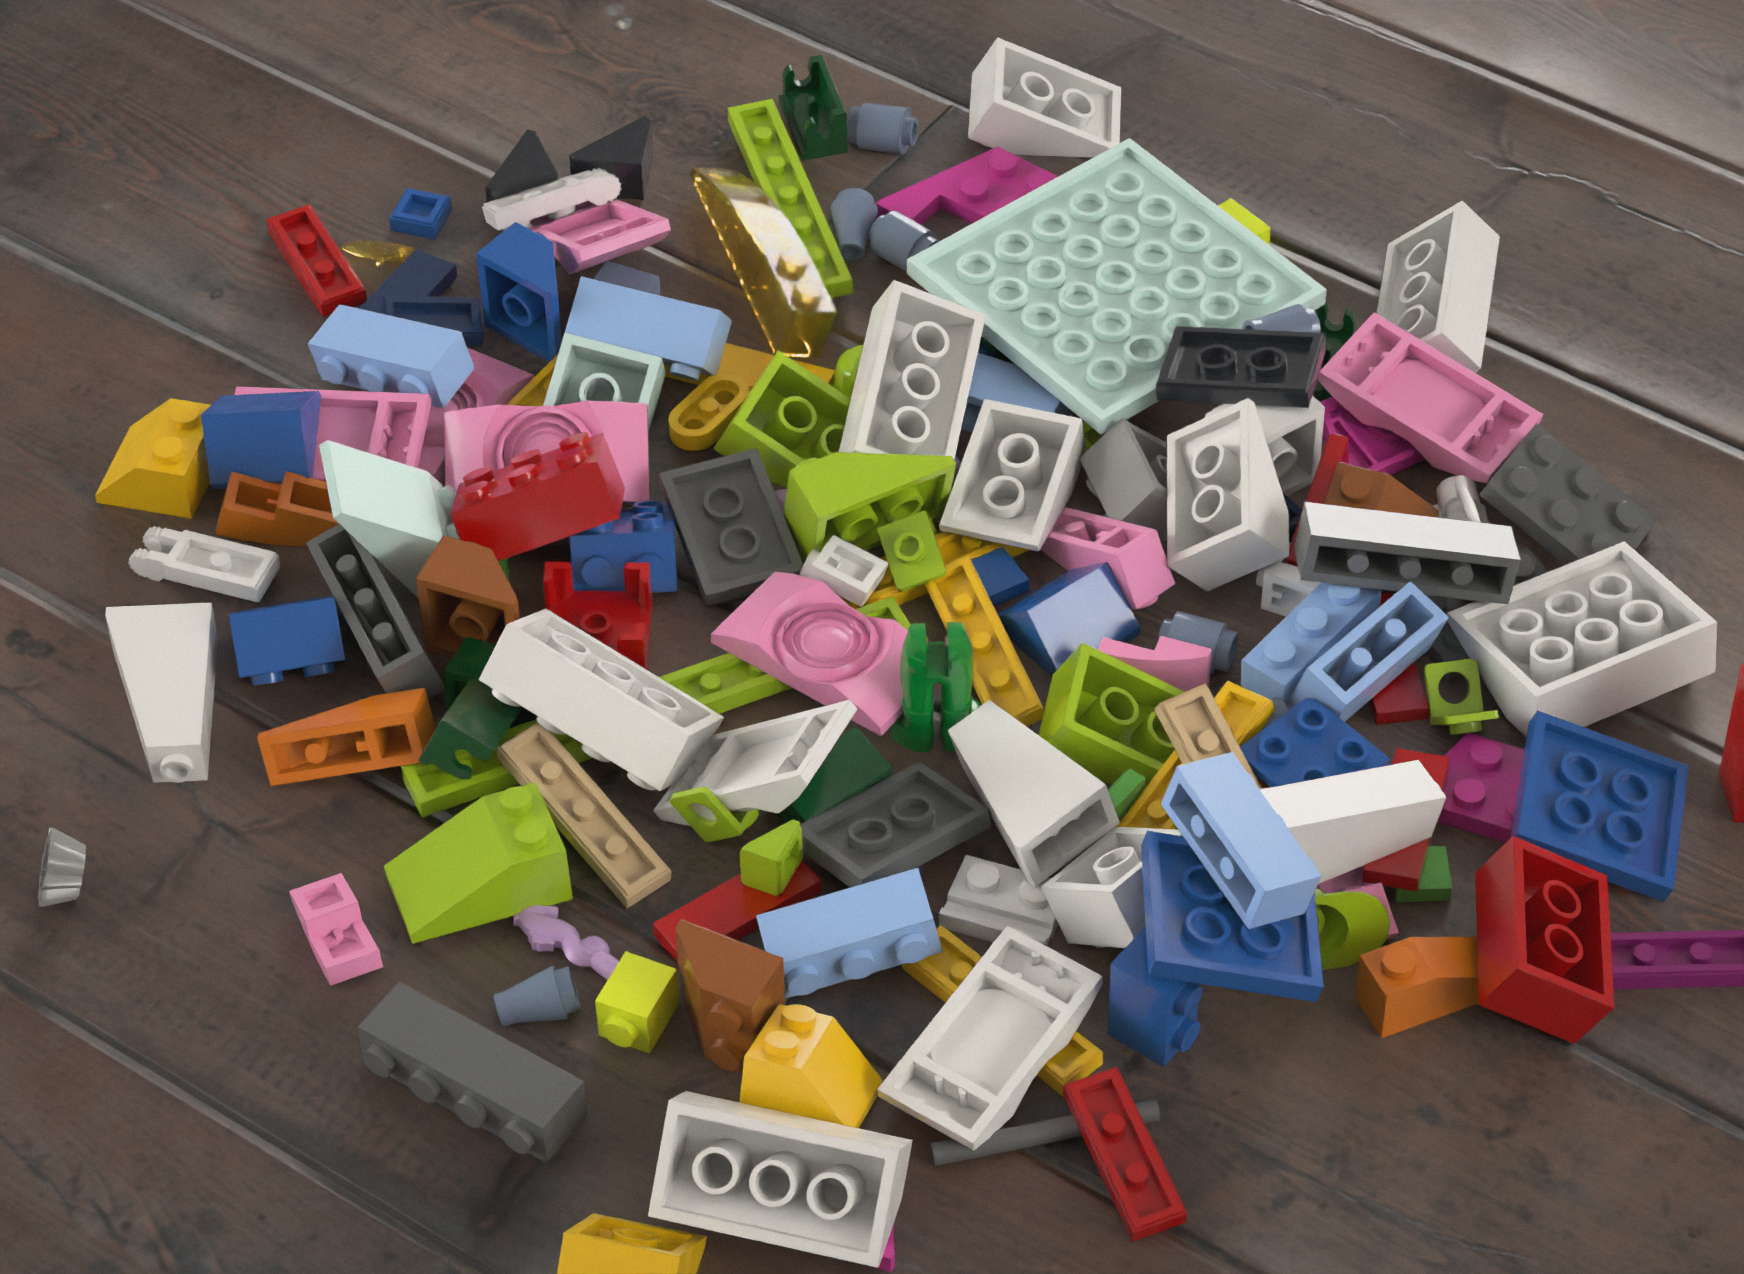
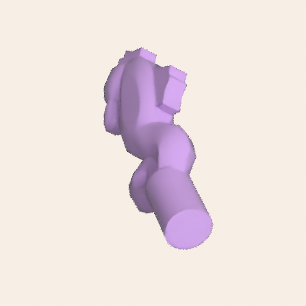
(548, 932)

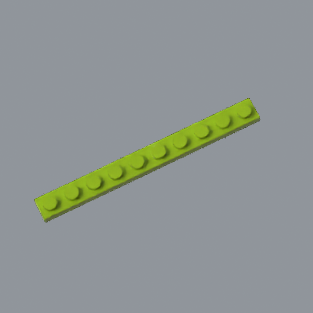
(716, 683)

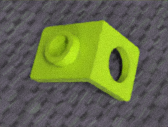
(912, 551)
(1461, 716)
(727, 822)

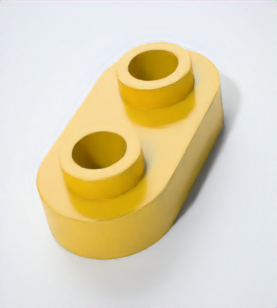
(707, 411)

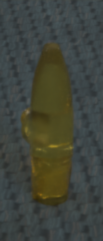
(379, 251)

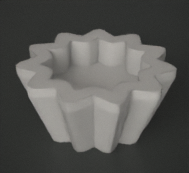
(61, 869)

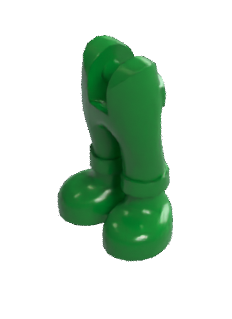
(920, 668)

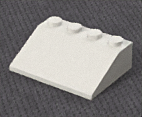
(1587, 639)

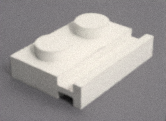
(993, 896)

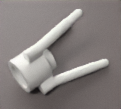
(1460, 500)

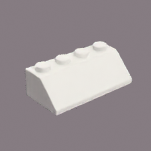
(1442, 283)
(913, 375)
(599, 699)
(779, 1178)

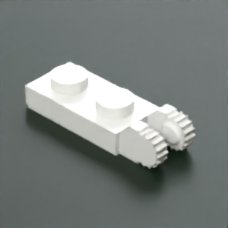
(552, 199)
(206, 563)

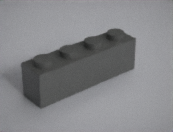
(1396, 548)
(374, 613)
(472, 1072)

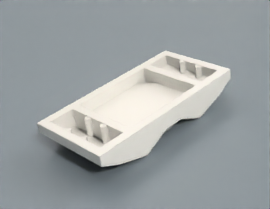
(761, 763)
(992, 1039)

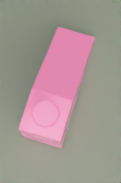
(1129, 549)

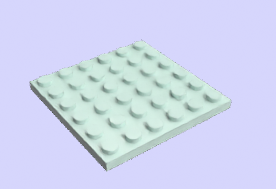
(1100, 273)

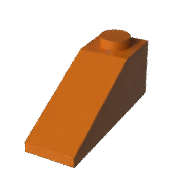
(350, 738)
(1417, 981)

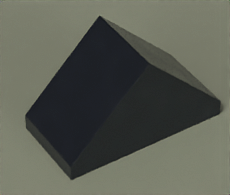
(622, 153)
(523, 169)

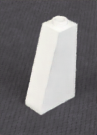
(169, 680)
(1034, 792)
(1359, 814)

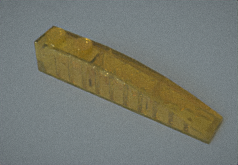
(768, 262)

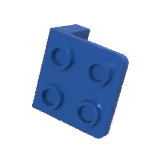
(638, 536)
(1308, 746)

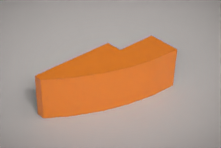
(275, 512)

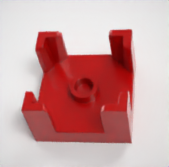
(612, 617)

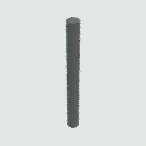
(1025, 1136)

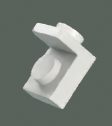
(845, 569)
(1282, 587)

